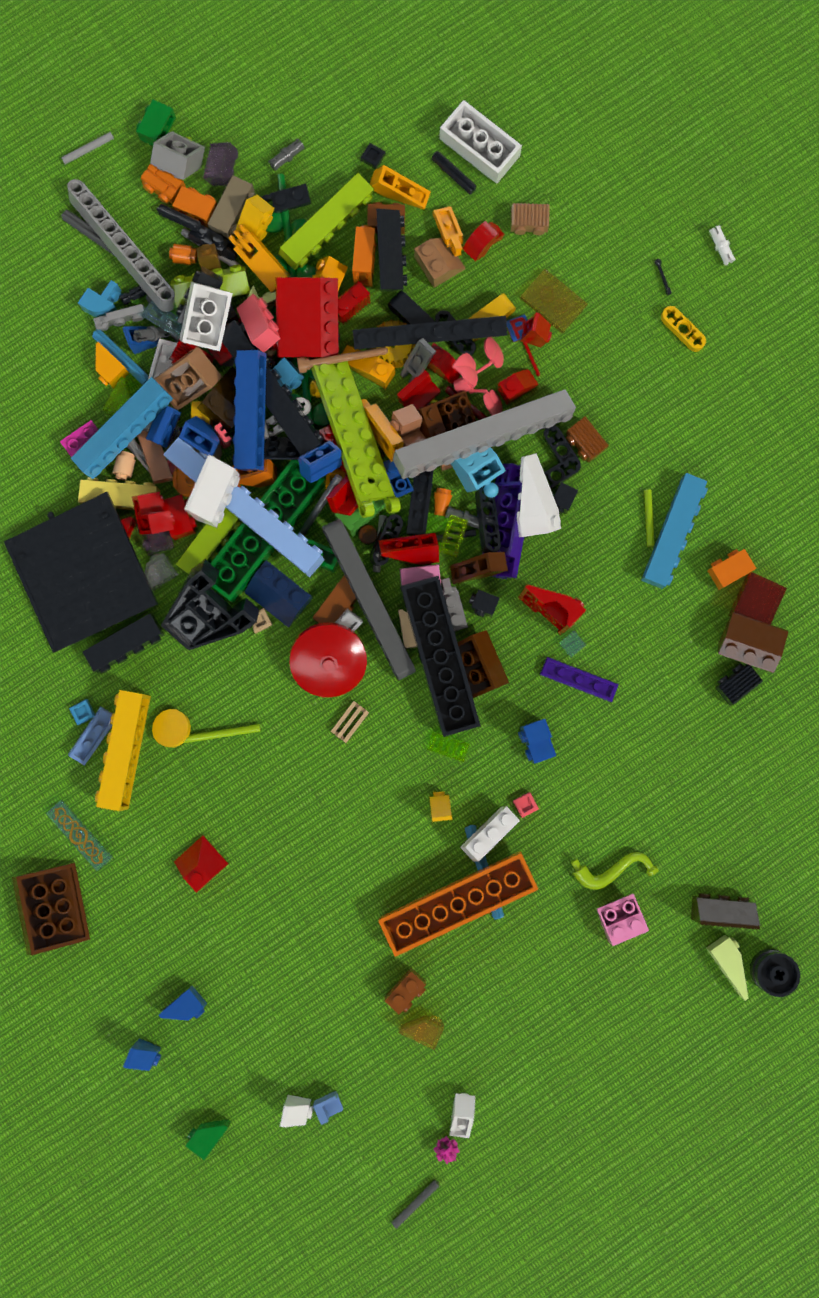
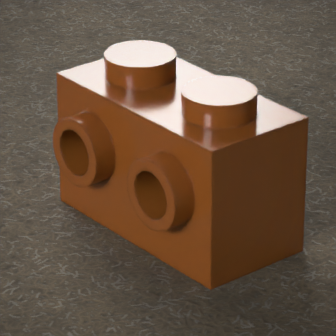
(405, 991)

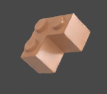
(407, 424)

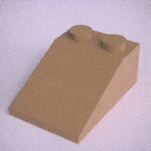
(189, 378)

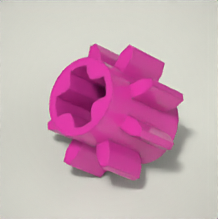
(446, 1150)

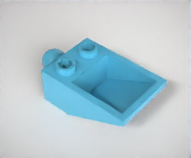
(471, 474)

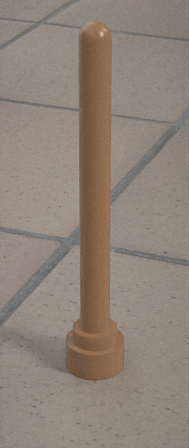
(306, 364)

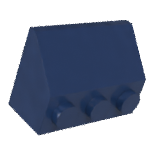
(278, 594)

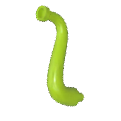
(593, 882)

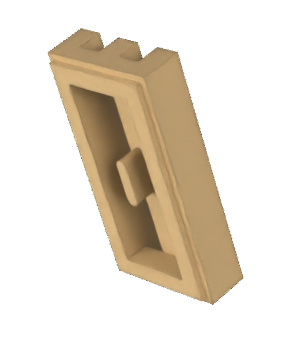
(340, 734)

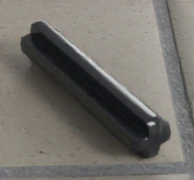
(450, 169)
(179, 217)

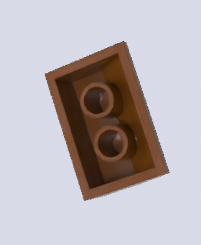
(752, 642)
(481, 664)

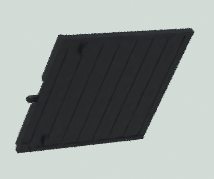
(80, 572)

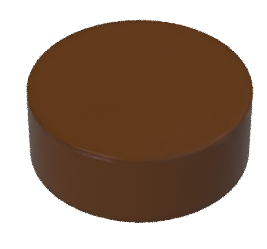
(367, 534)

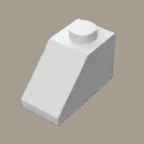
(296, 1111)
(462, 1115)

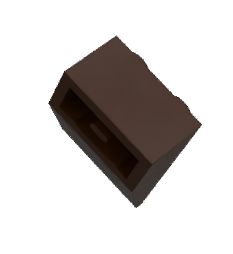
(446, 415)

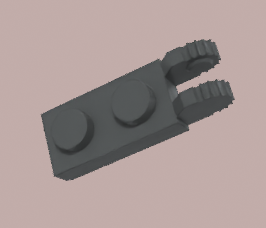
(418, 359)

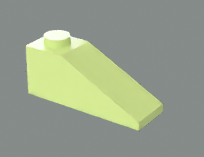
(729, 960)

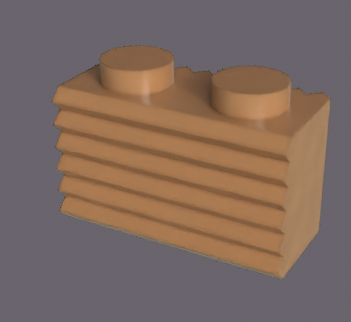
(529, 218)

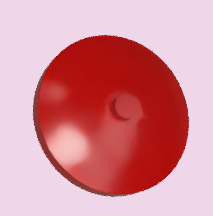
(328, 659)

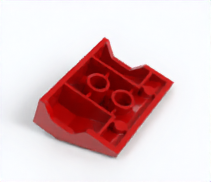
(555, 607)

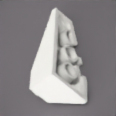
(538, 507)

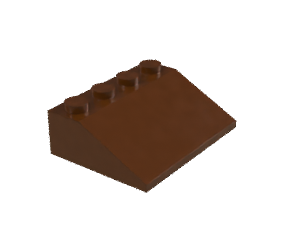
(50, 909)

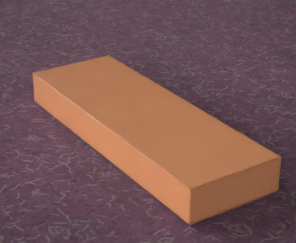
(154, 459)

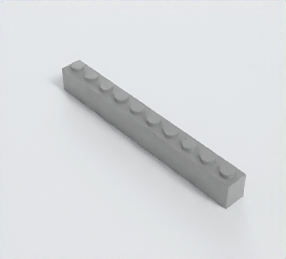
(483, 434)

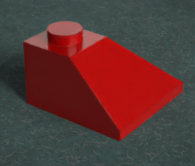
(200, 864)

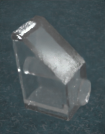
(159, 570)

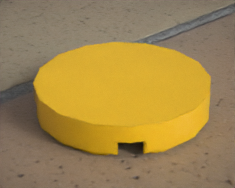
(171, 728)

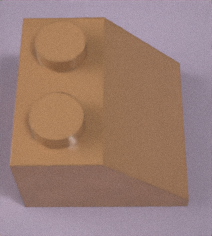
(437, 261)

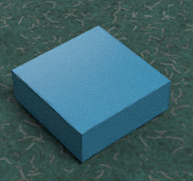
(82, 712)

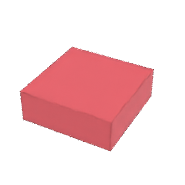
(525, 804)

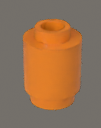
(183, 254)

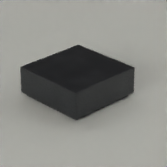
(372, 156)

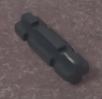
(133, 293)

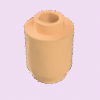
(124, 465)

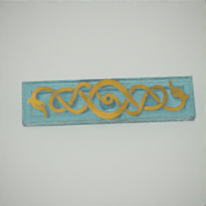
(79, 835)

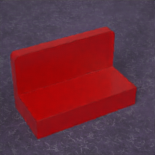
(419, 391)
(342, 498)

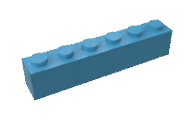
(122, 428)
(674, 530)

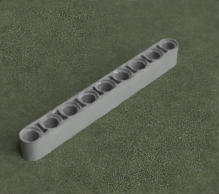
(121, 245)

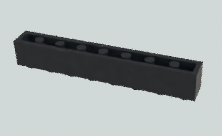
(431, 332)
(278, 395)

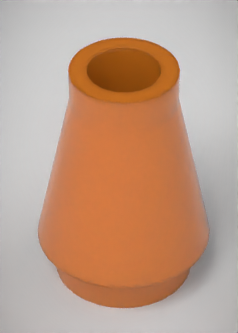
(441, 501)

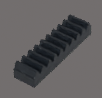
(420, 503)

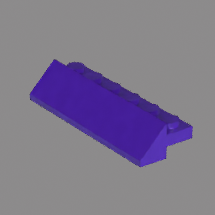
(507, 508)

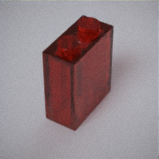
(758, 598)

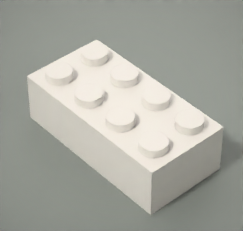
(480, 141)

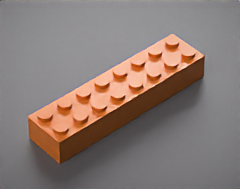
(458, 903)

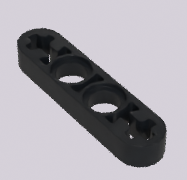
(491, 520)

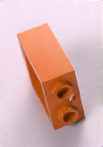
(364, 255)

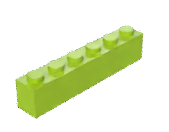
(326, 222)

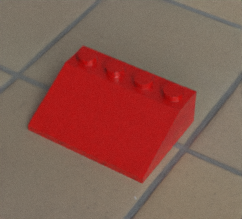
(307, 316)

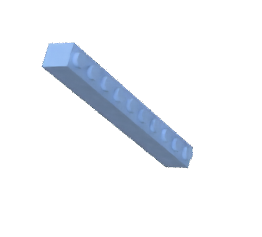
(252, 513)

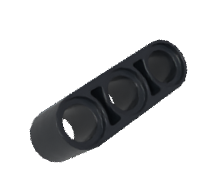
(408, 310)

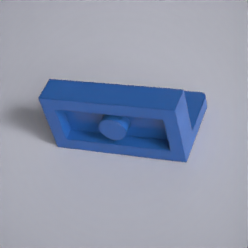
(163, 426)

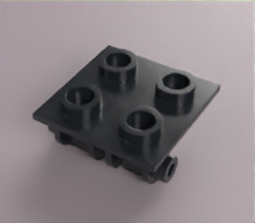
(280, 449)

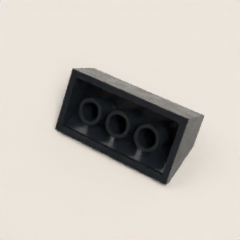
(390, 250)

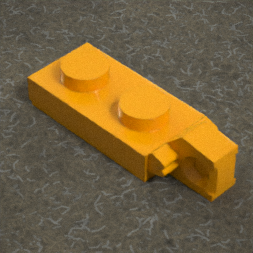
(449, 229)

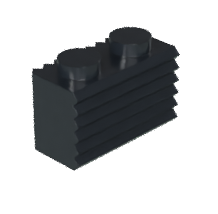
(738, 683)

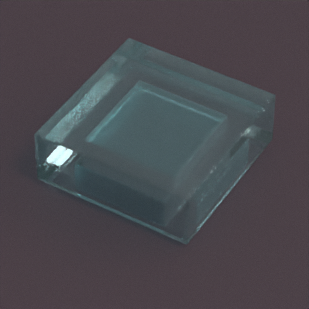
(572, 644)

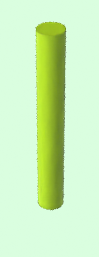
(649, 518)

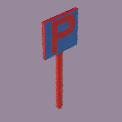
(515, 329)

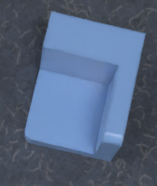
(327, 1106)

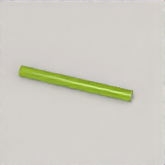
(223, 733)

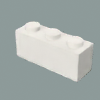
(490, 834)

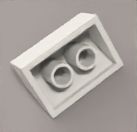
(205, 316)
(212, 491)

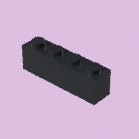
(124, 643)

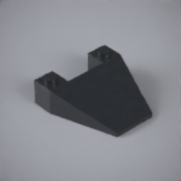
(202, 615)

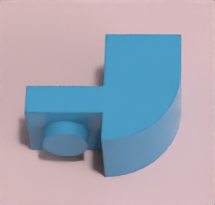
(99, 305)

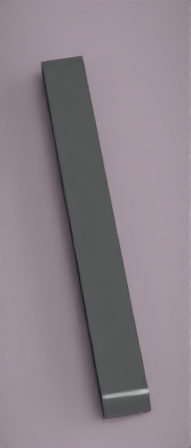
(368, 599)

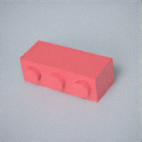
(258, 323)

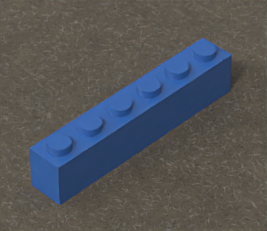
(249, 410)

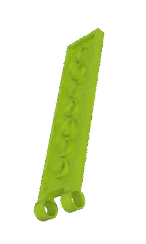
(354, 437)

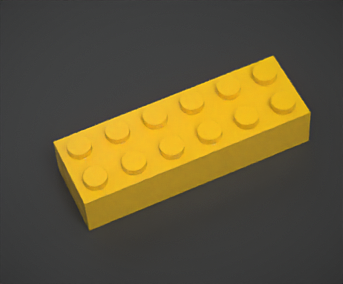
(123, 751)

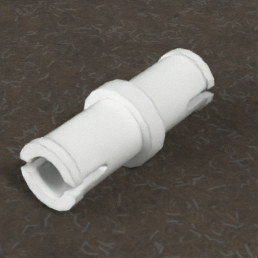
(722, 245)

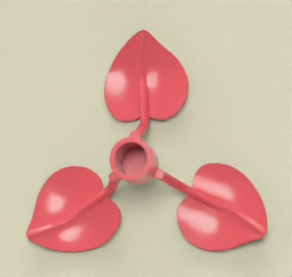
(467, 368)

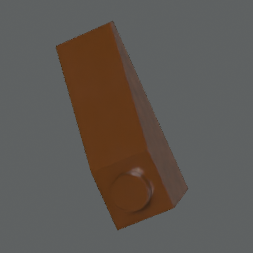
(479, 567)

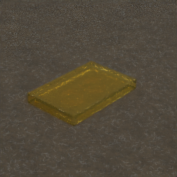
(553, 301)

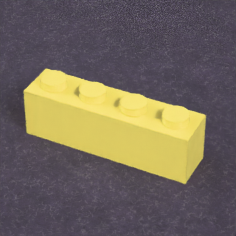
(119, 492)

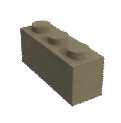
(228, 211)

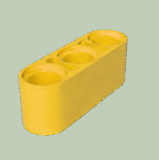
(498, 307)

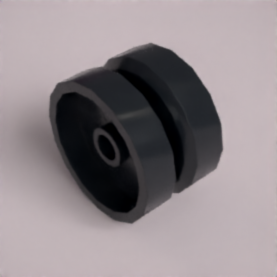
(774, 983)

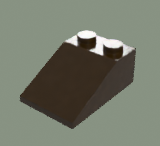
(220, 401)

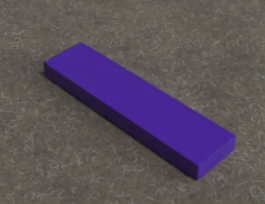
(579, 679)

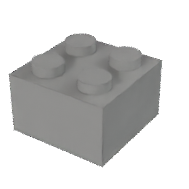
(177, 155)

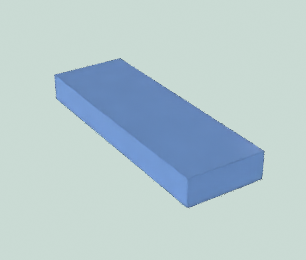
(91, 736)

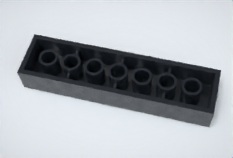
(440, 656)

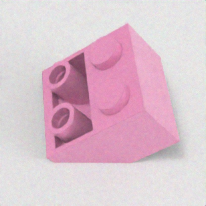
(622, 920)

